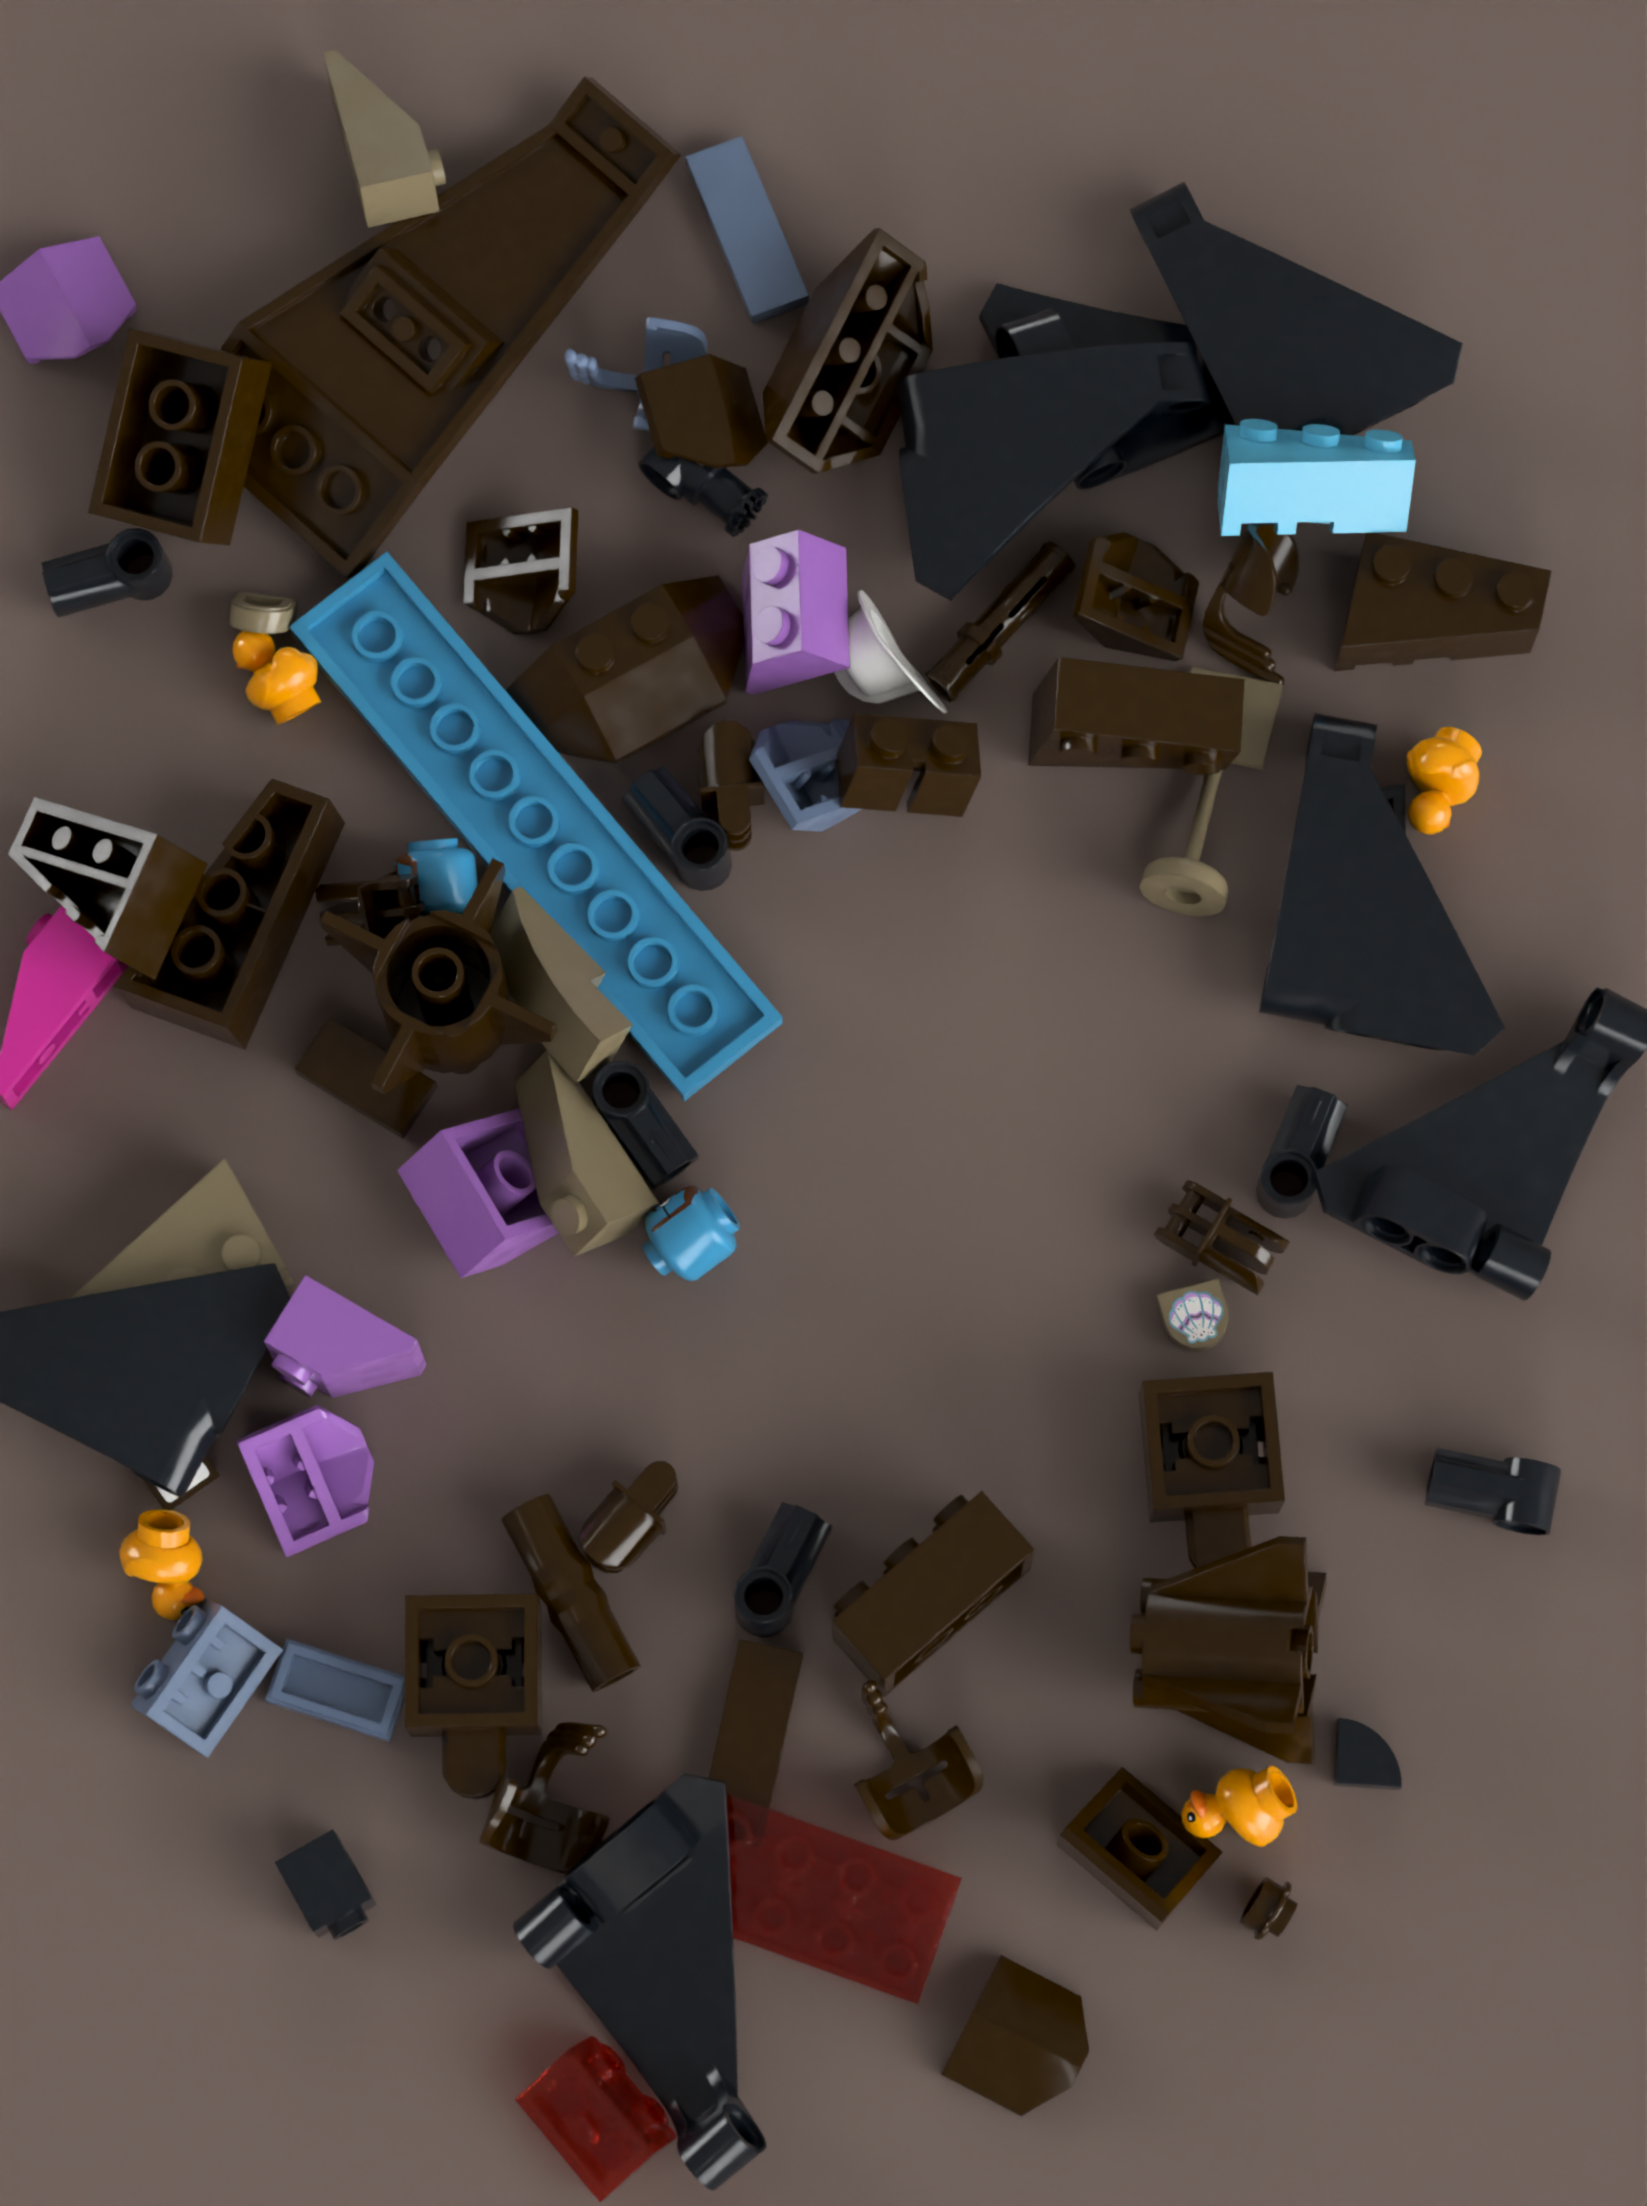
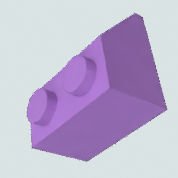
(794, 610)
(479, 1192)
(338, 1345)

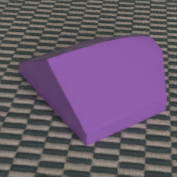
(65, 301)
(310, 1476)

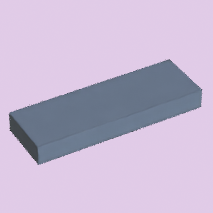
(747, 230)

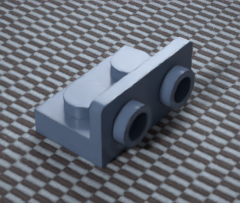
(204, 1675)

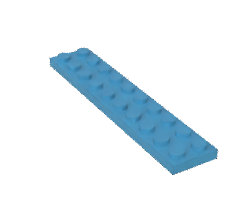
(535, 815)

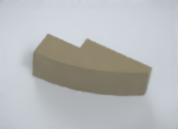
(559, 983)

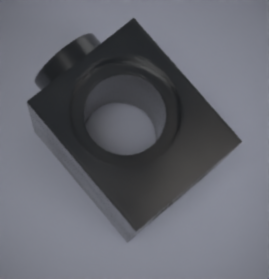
(327, 1886)

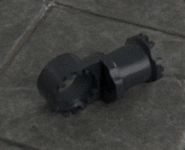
(712, 487)

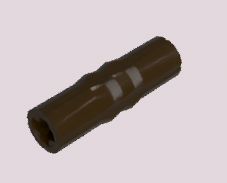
(570, 1592)

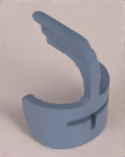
(662, 337)

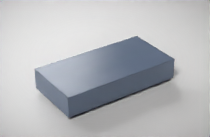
(337, 1690)

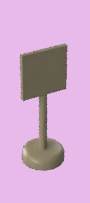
(1184, 882)

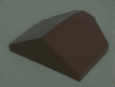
(702, 412)
(522, 568)
(1135, 597)
(1020, 2040)

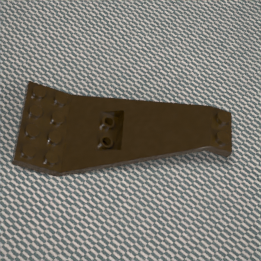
(355, 400)

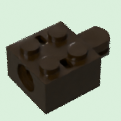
(1211, 1458)
(473, 1680)

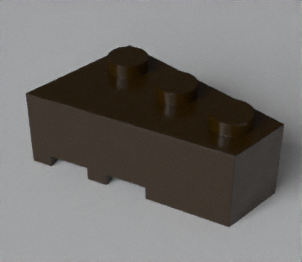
(1437, 604)
(1135, 718)
(110, 879)

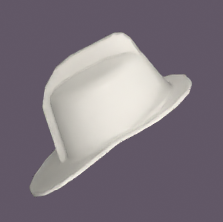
(877, 665)

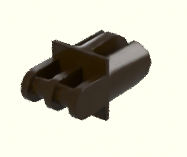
(729, 779)
(380, 903)
(1222, 1238)
(629, 1519)

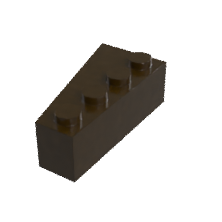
(242, 918)

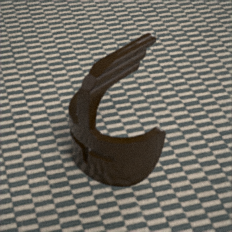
(1258, 570)
(946, 1789)
(578, 1828)

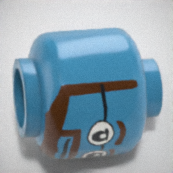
(444, 874)
(690, 1233)

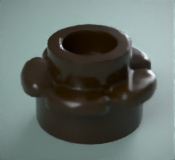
(1269, 1909)

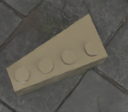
(198, 1235)

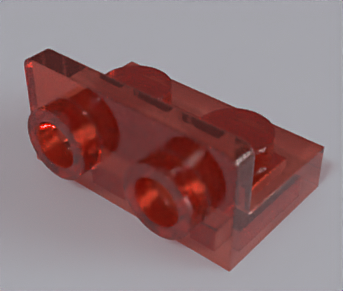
(596, 2116)

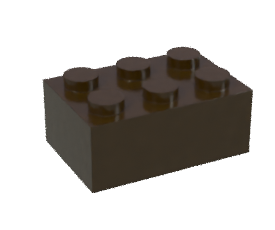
(179, 437)
(930, 1591)

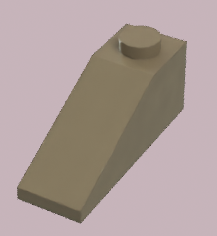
(383, 147)
(577, 1161)

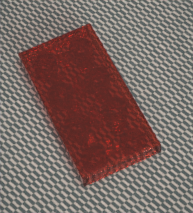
(835, 1900)

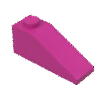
(55, 992)

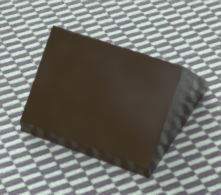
(1138, 1848)

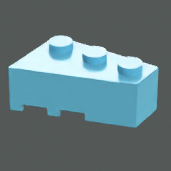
(1314, 478)

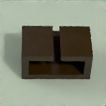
(884, 752)

